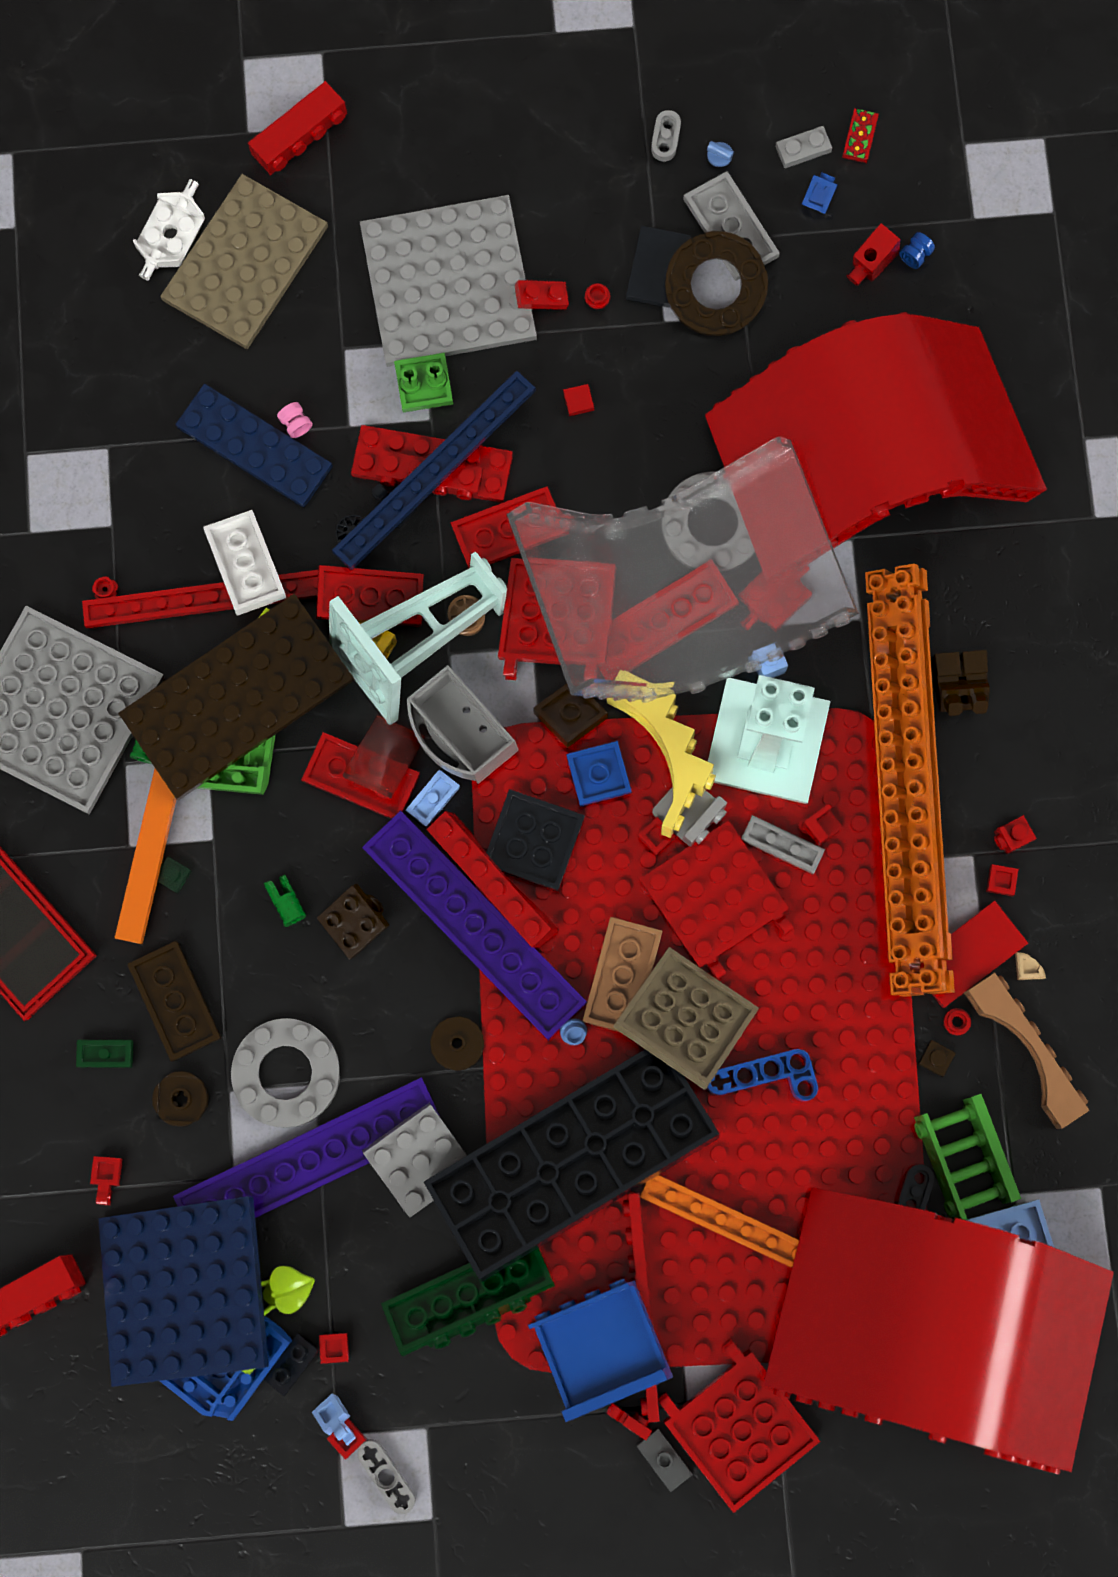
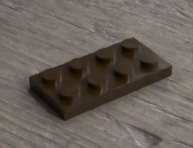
(174, 1001)

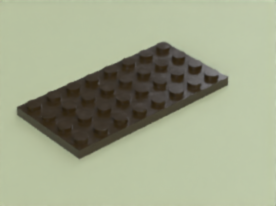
(236, 697)

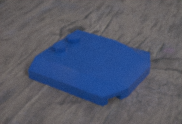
(228, 1392)

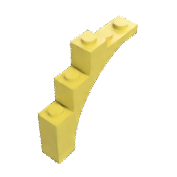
(688, 773)

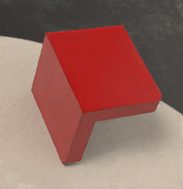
(822, 825)

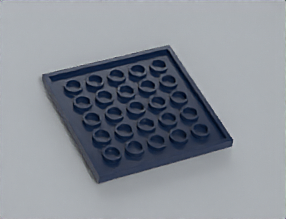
(183, 1292)

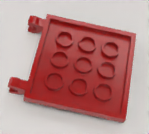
(523, 627)
(715, 896)
(739, 1430)

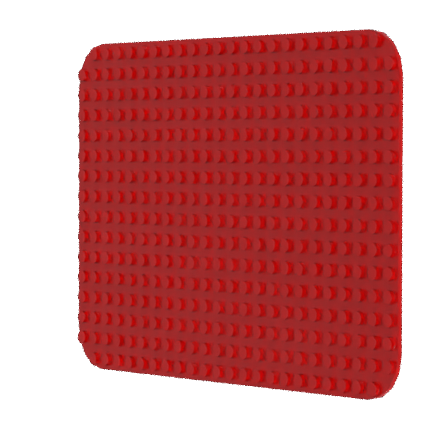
(814, 991)

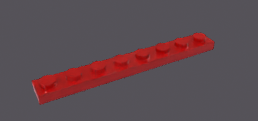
(638, 1266)

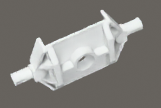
(171, 212)

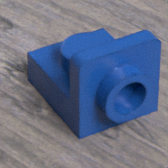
(820, 192)

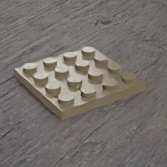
(686, 1018)

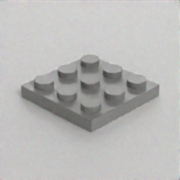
(412, 1155)

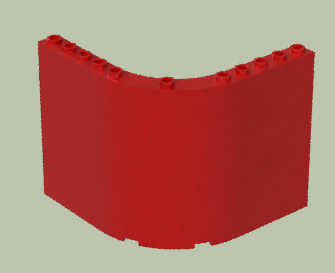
(885, 419)
(940, 1328)

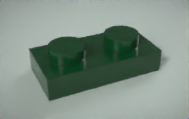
(104, 1054)

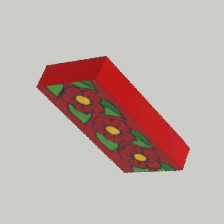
(860, 135)

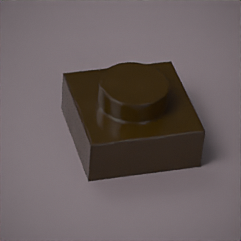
(936, 1058)

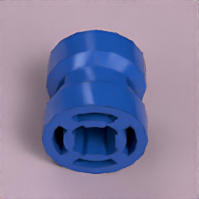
(915, 252)

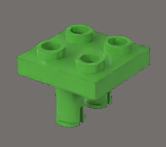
(423, 382)

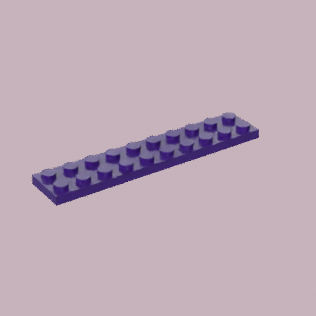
(474, 925)
(313, 1156)

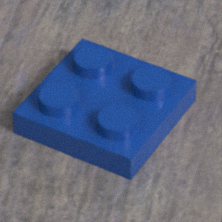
(598, 773)

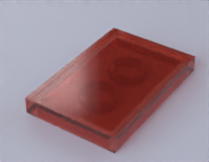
(383, 757)

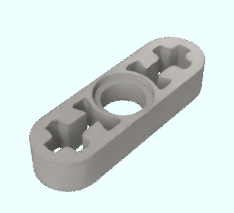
(404, 1489)

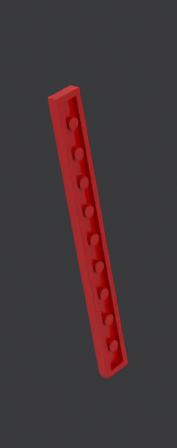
(182, 601)

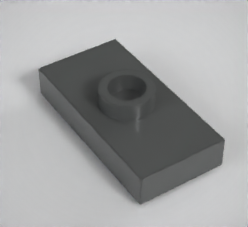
(664, 1460)

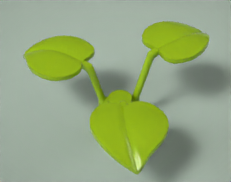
(285, 1291)

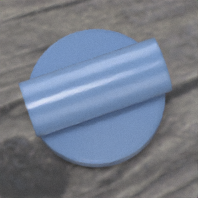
(719, 154)

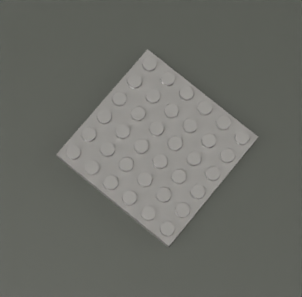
(447, 279)
(64, 707)

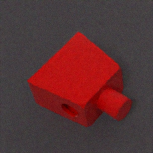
(880, 248)

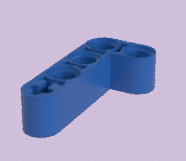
(759, 1077)

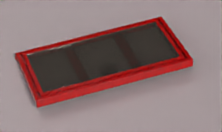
(36, 943)

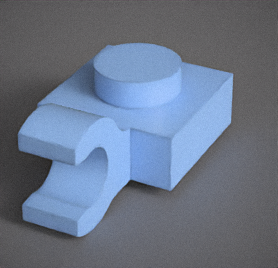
(331, 1418)

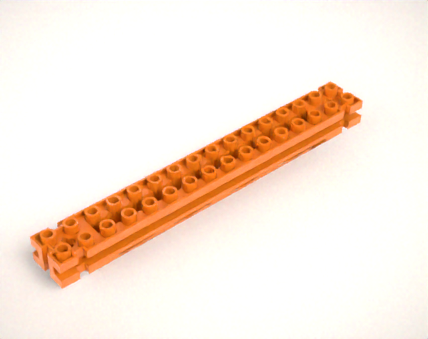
(908, 782)

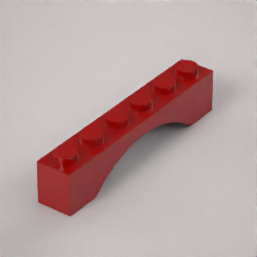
(496, 886)

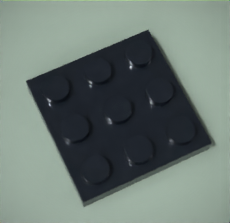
(534, 839)

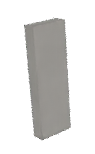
(782, 844)

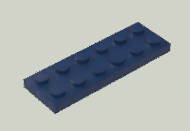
(254, 445)

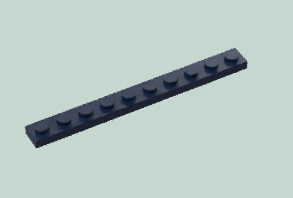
(433, 470)

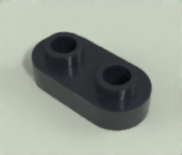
(917, 1192)

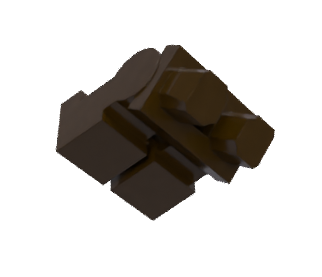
(961, 694)

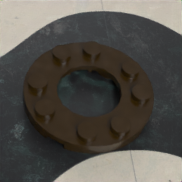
(708, 247)

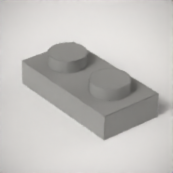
(803, 147)

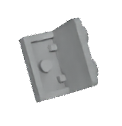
(697, 819)

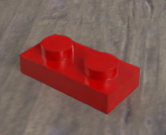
(541, 294)

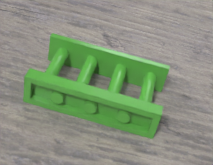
(993, 1161)

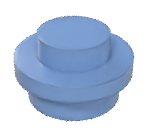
(573, 1032)

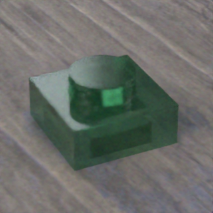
(173, 875)

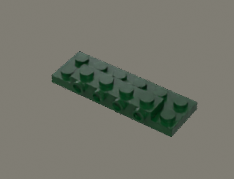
(461, 1302)

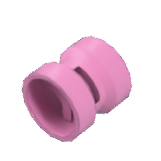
(293, 418)

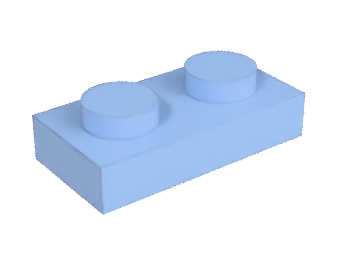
(433, 798)

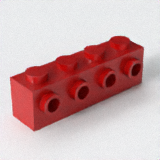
(298, 128)

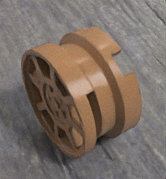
(457, 608)

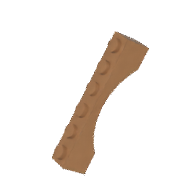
(1059, 1097)

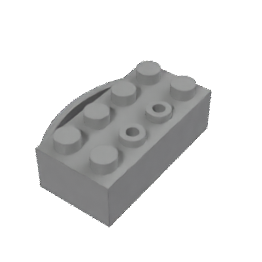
(441, 708)

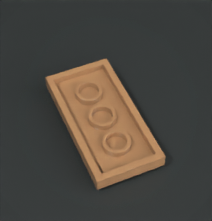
(621, 970)

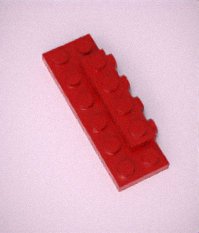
(394, 455)

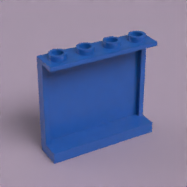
(601, 1348)

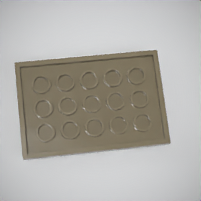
(244, 261)

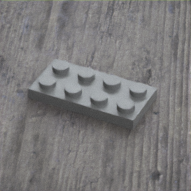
(722, 207)

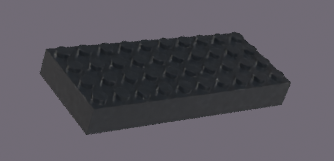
(570, 1161)

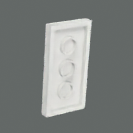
(244, 562)

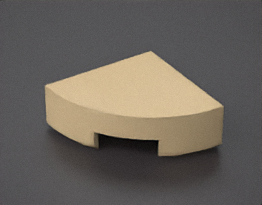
(1028, 968)

